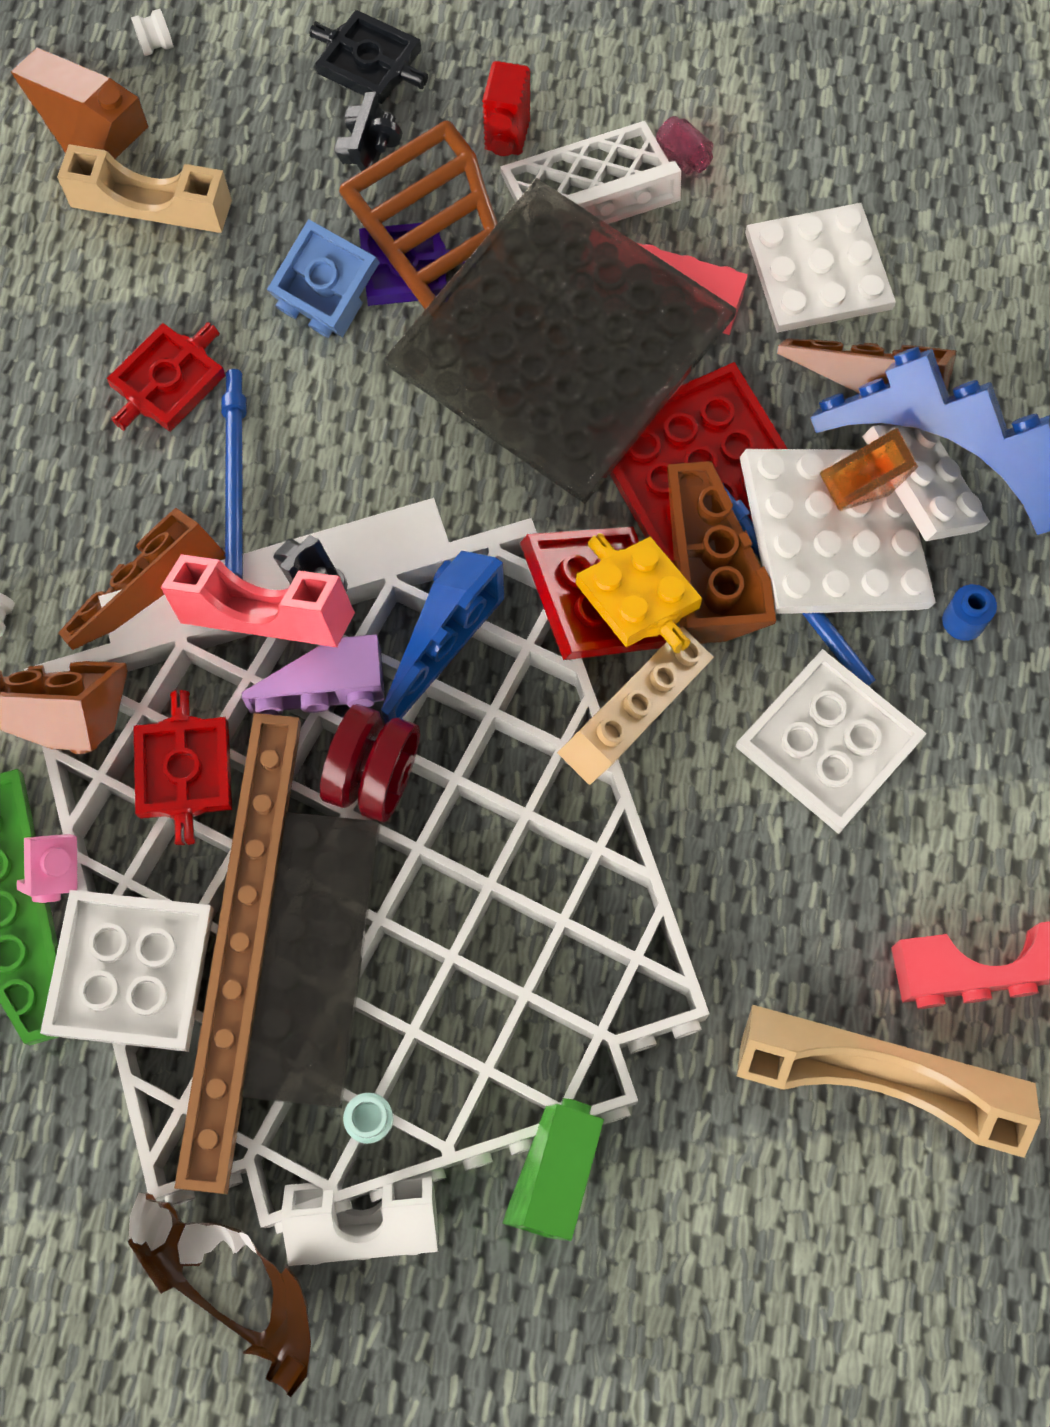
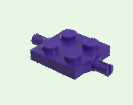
(385, 283)

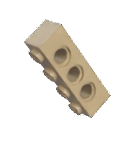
(633, 708)

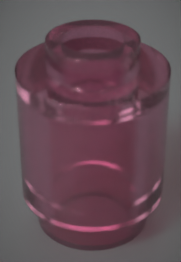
(685, 145)

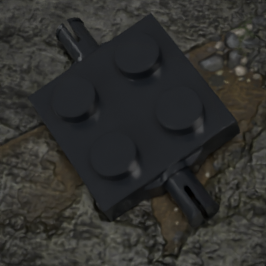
(368, 55)

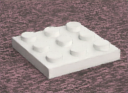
(819, 267)
(830, 740)
(128, 970)

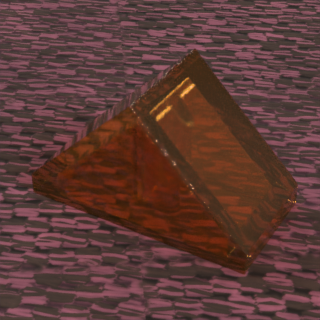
(870, 471)

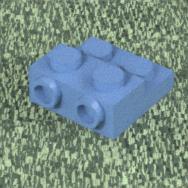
(323, 280)

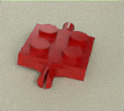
(166, 377)
(182, 767)

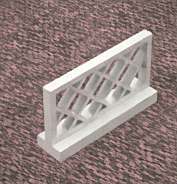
(610, 201)

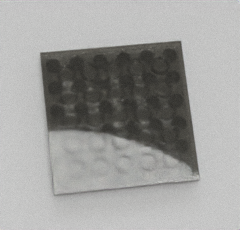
(560, 339)

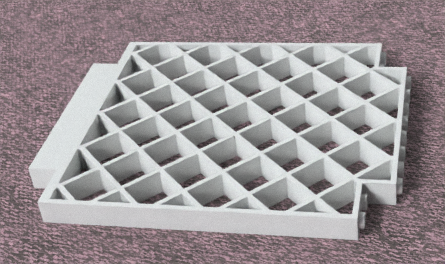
(385, 560)

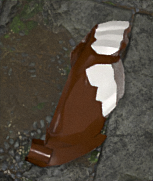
(168, 1244)

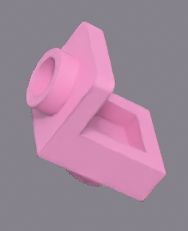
(49, 867)

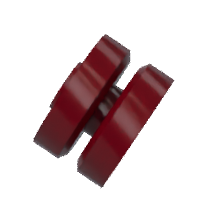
(369, 762)

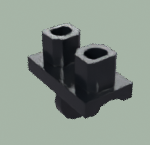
(371, 133)
(307, 557)

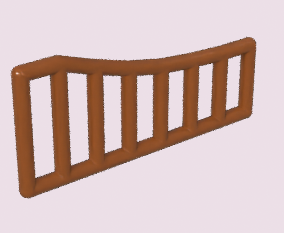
(395, 249)

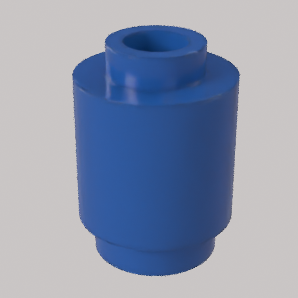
(969, 612)

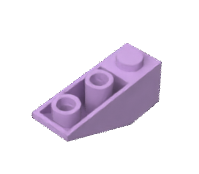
(323, 679)

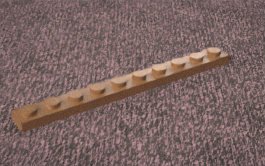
(238, 957)

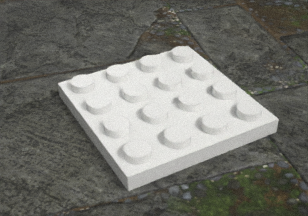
(829, 556)

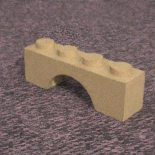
(101, 184)

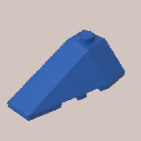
(455, 608)

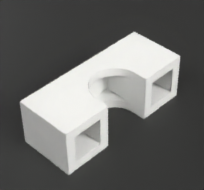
(398, 1225)

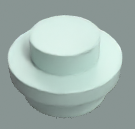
(368, 1118)

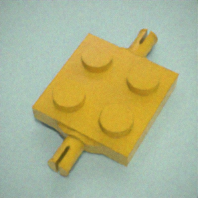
(638, 592)

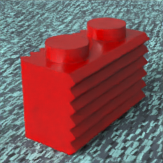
(506, 108)

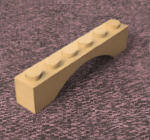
(978, 1102)

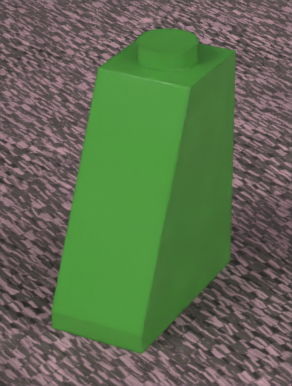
(555, 1171)

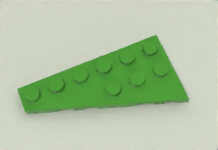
(26, 926)

